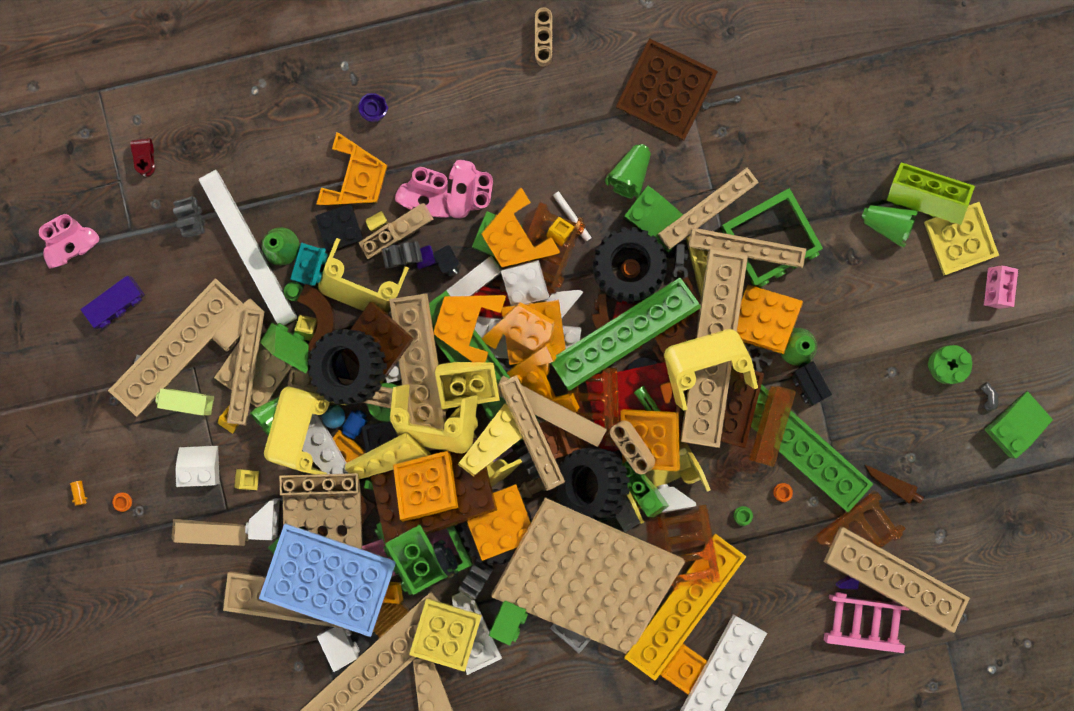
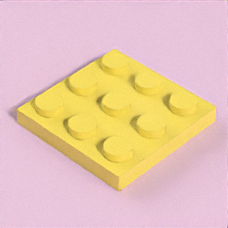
(962, 244)
(445, 634)

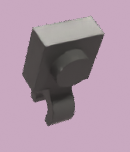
(681, 255)

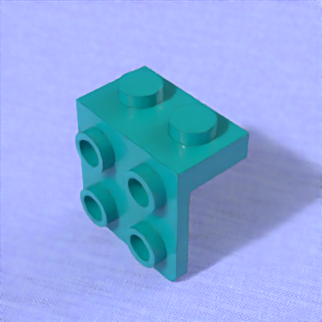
(308, 264)

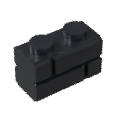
(447, 261)
(810, 383)

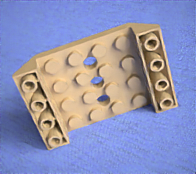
(324, 501)

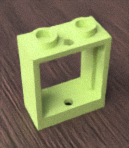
(184, 401)

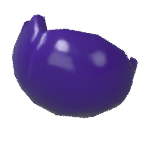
(372, 107)

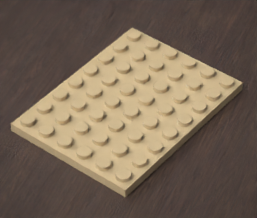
(587, 576)

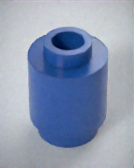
(354, 423)

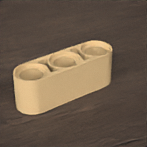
(543, 27)
(230, 332)
(641, 450)

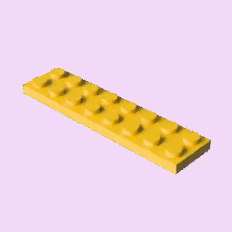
(682, 612)

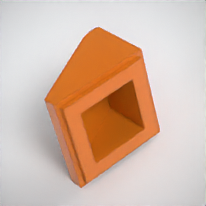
(666, 391)

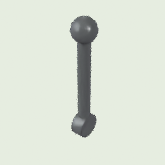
(706, 105)

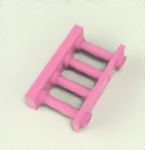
(854, 638)

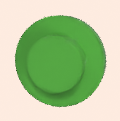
(292, 291)
(743, 515)

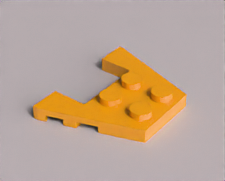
(362, 178)
(508, 238)
(458, 321)
(524, 327)
(533, 377)

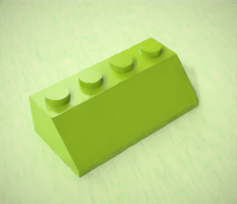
(930, 193)

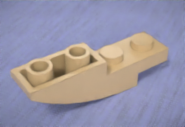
(396, 231)

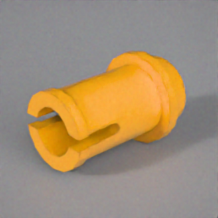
(78, 493)

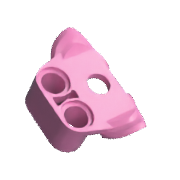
(410, 192)
(461, 204)
(81, 237)

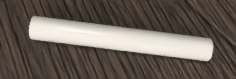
(570, 214)

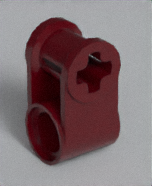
(143, 153)

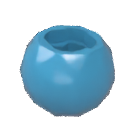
(333, 417)

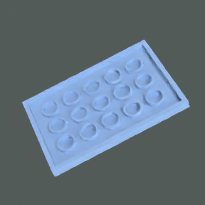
(327, 580)

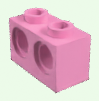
(1001, 287)

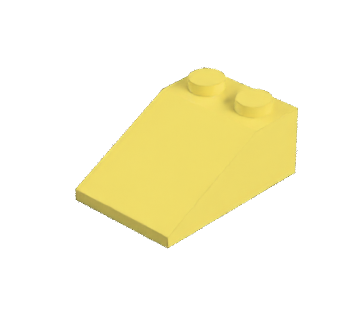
(464, 380)

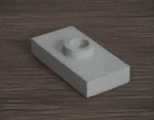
(574, 639)

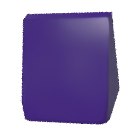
(427, 257)
(848, 583)

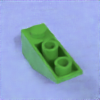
(645, 492)

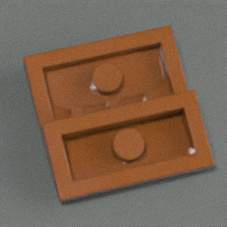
(559, 440)

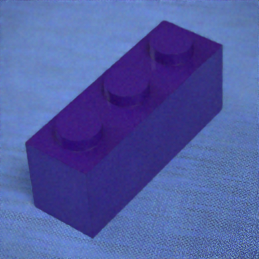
(113, 302)

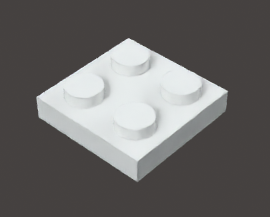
(525, 283)

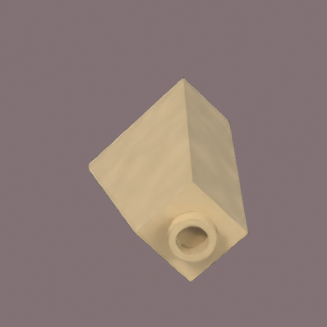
(208, 532)

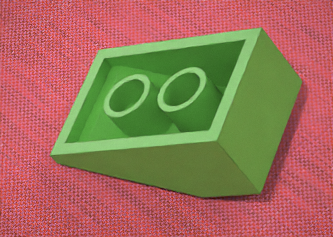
(652, 213)
(286, 346)
(1019, 425)
(416, 559)

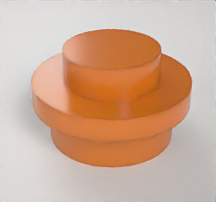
(630, 268)
(783, 492)
(122, 502)

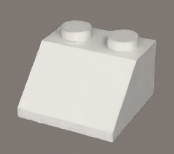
(197, 466)
(265, 522)
(338, 647)

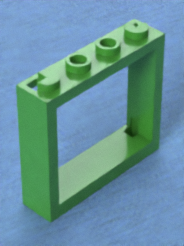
(780, 270)
(453, 532)

